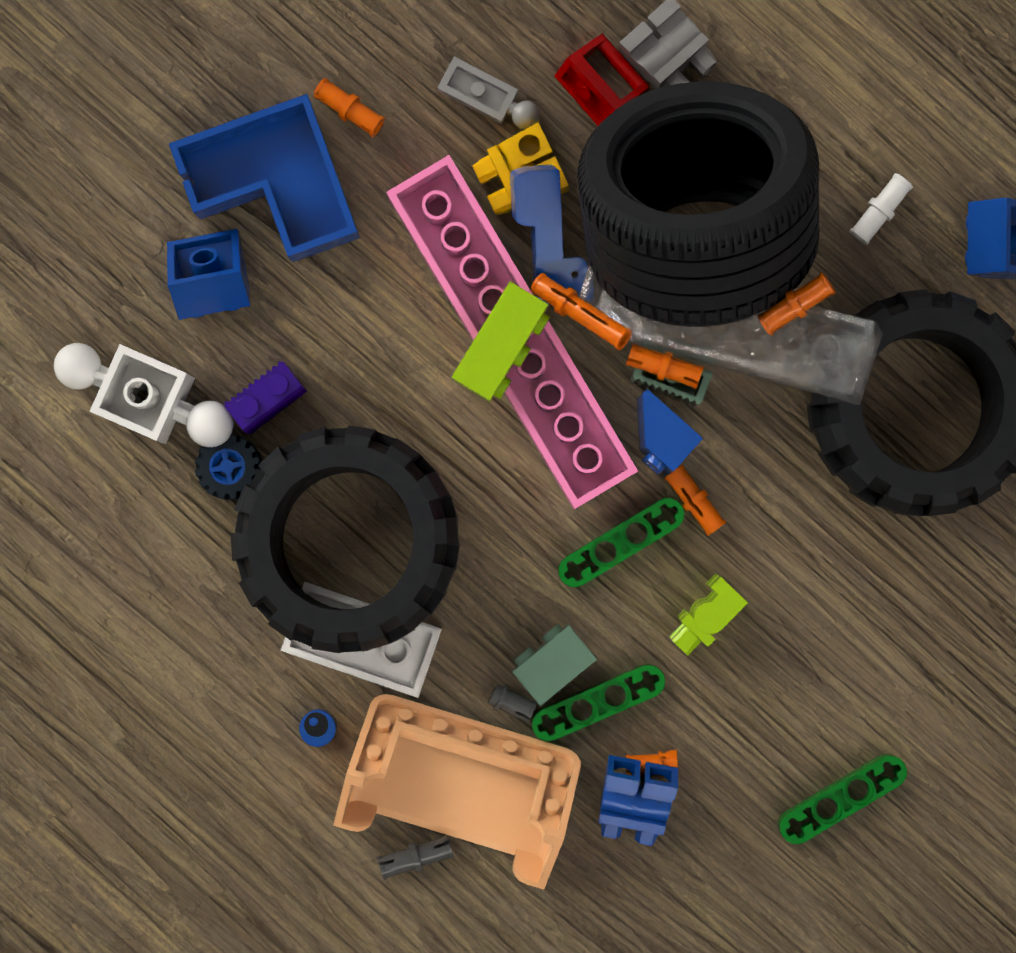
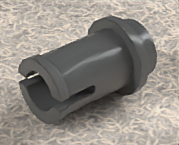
(511, 702)

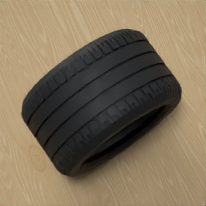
(692, 148)

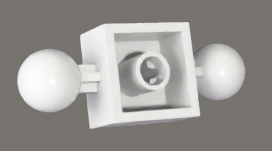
(117, 399)

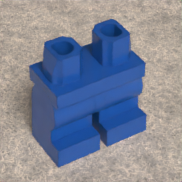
(635, 805)

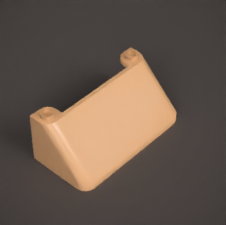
(461, 782)

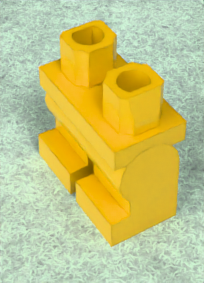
(515, 152)

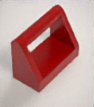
(587, 85)

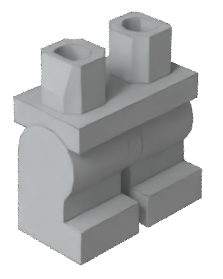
(667, 47)

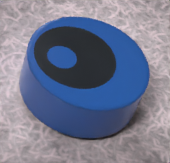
(318, 727)

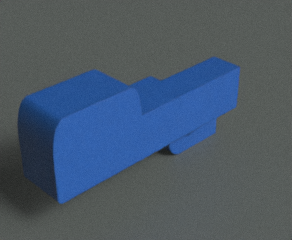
(538, 205)

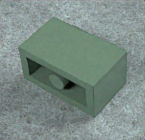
(553, 663)

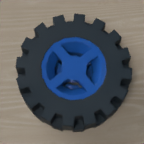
(216, 469)

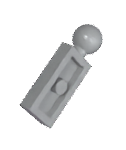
(486, 94)

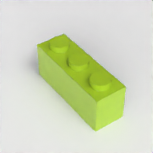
(501, 343)

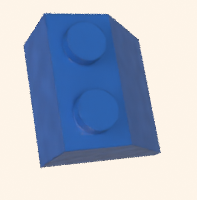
(991, 238)
(207, 274)
(663, 435)

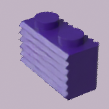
(265, 398)

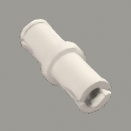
(881, 209)

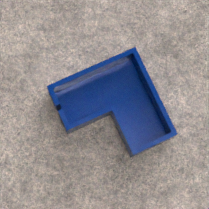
(272, 156)

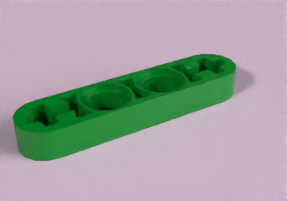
(623, 546)
(596, 698)
(844, 803)

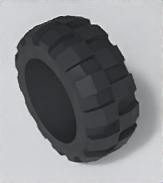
(989, 353)
(261, 525)

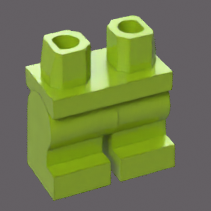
(707, 615)

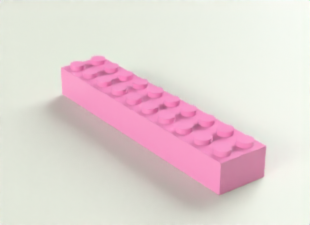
(547, 387)

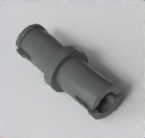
(415, 857)

